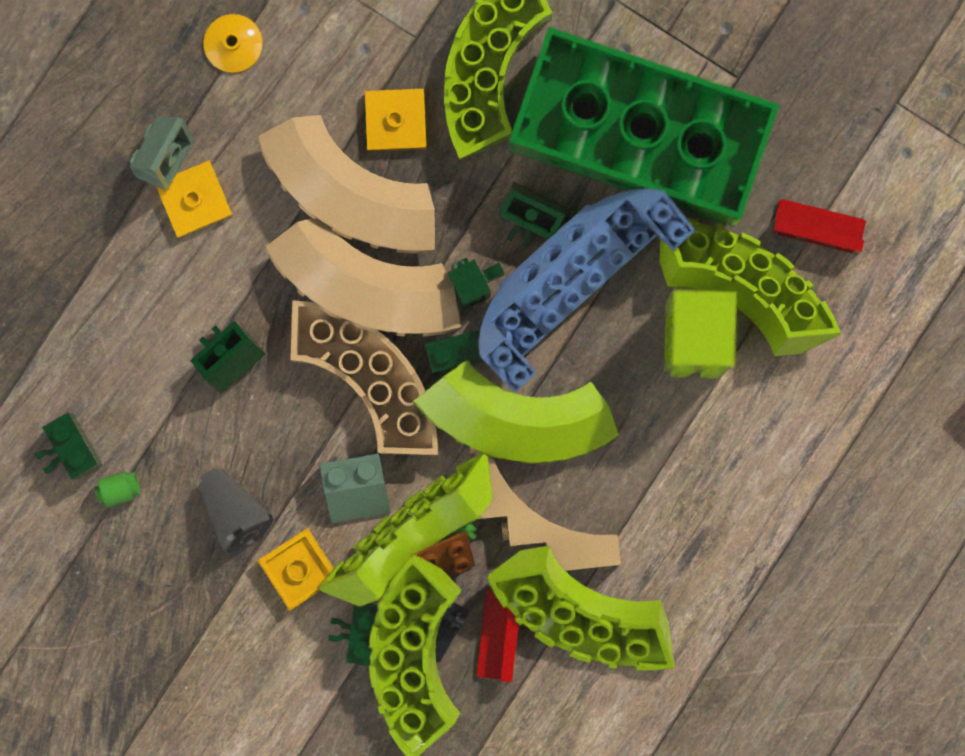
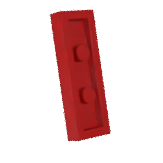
(819, 226)
(497, 640)

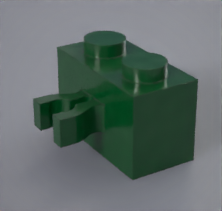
(531, 212)
(471, 283)
(453, 351)
(226, 356)
(71, 447)
(359, 635)

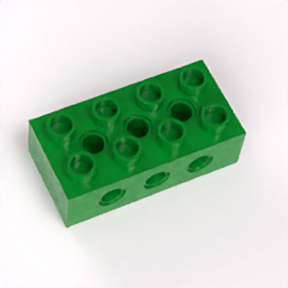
(637, 89)

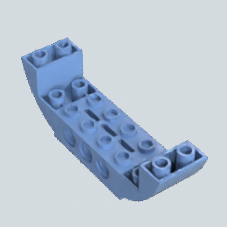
(569, 271)

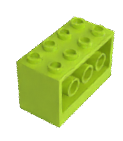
(699, 333)

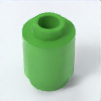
(117, 489)

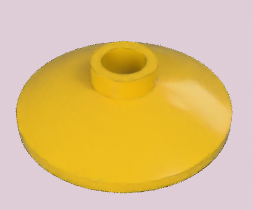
(238, 57)

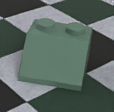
(162, 151)
(355, 488)

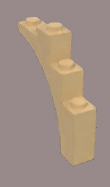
(524, 526)

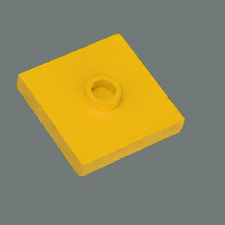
(395, 120)
(195, 200)
(296, 568)

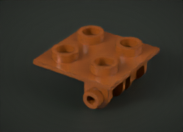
(450, 555)

